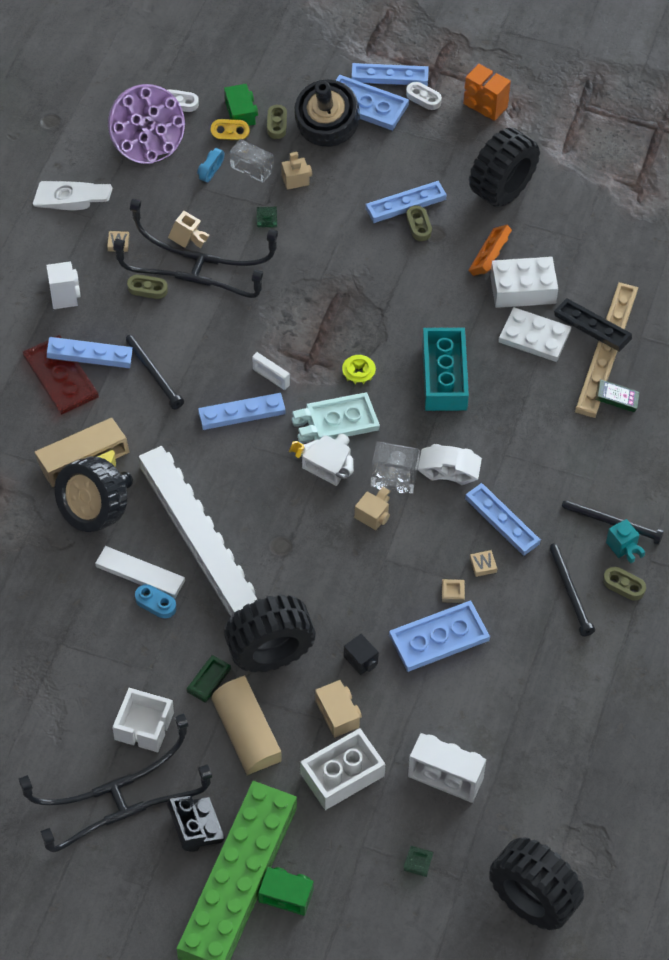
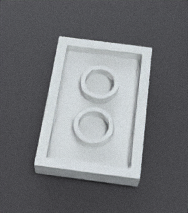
(535, 334)

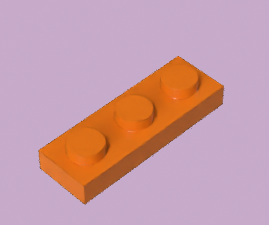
(490, 250)

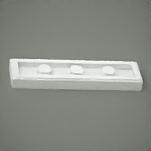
(139, 571)

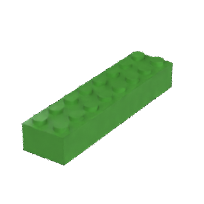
(238, 875)

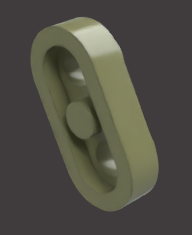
(277, 121)
(420, 227)
(148, 286)
(625, 583)

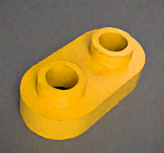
(230, 129)

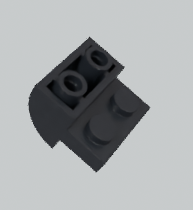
(195, 822)

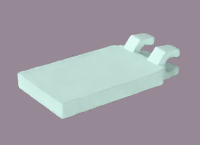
(330, 417)

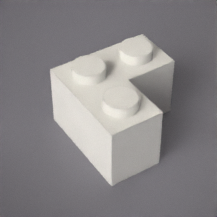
(63, 285)

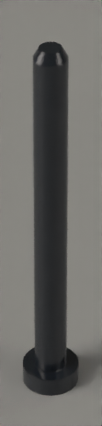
(176, 401)
(656, 535)
(586, 628)

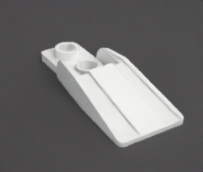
(70, 195)

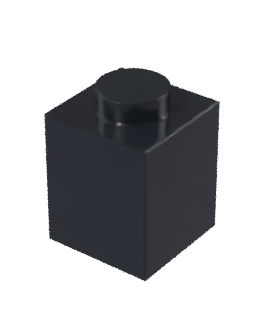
(361, 654)

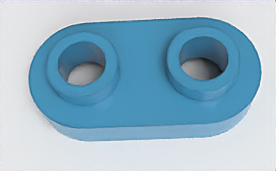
(211, 165)
(154, 600)

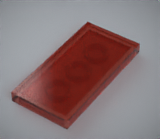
(61, 379)

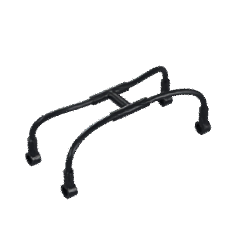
(200, 258)
(113, 787)

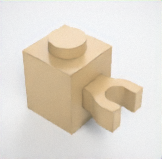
(295, 172)
(186, 230)
(373, 509)

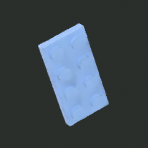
(376, 104)
(439, 636)

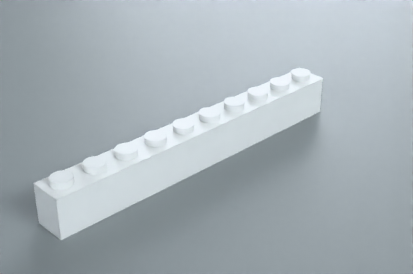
(197, 530)

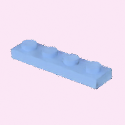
(389, 74)
(401, 202)
(89, 352)
(241, 411)
(502, 519)

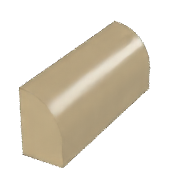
(88, 442)
(246, 725)

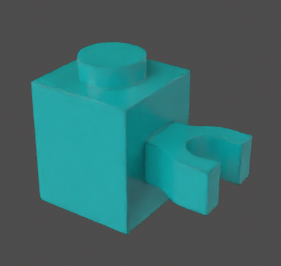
(623, 540)

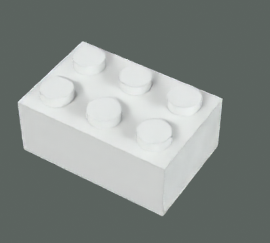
(524, 282)
(446, 767)
(342, 768)

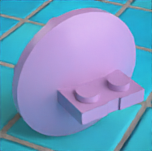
(146, 123)

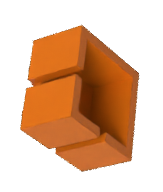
(488, 99)

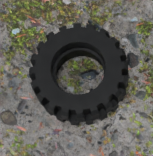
(504, 167)
(269, 633)
(536, 883)

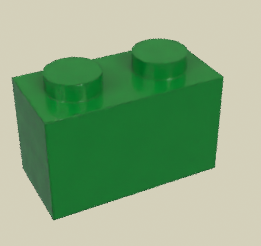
(239, 103)
(286, 890)

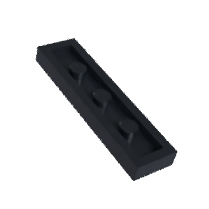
(593, 324)

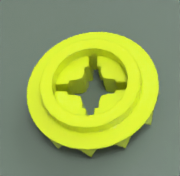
(358, 362)

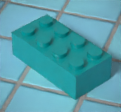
(445, 369)

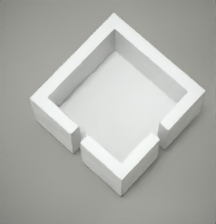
(143, 719)

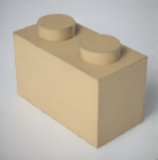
(337, 708)

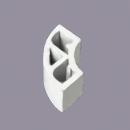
(449, 464)

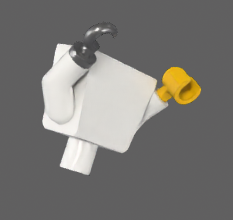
(326, 457)

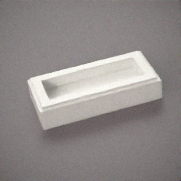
(271, 371)

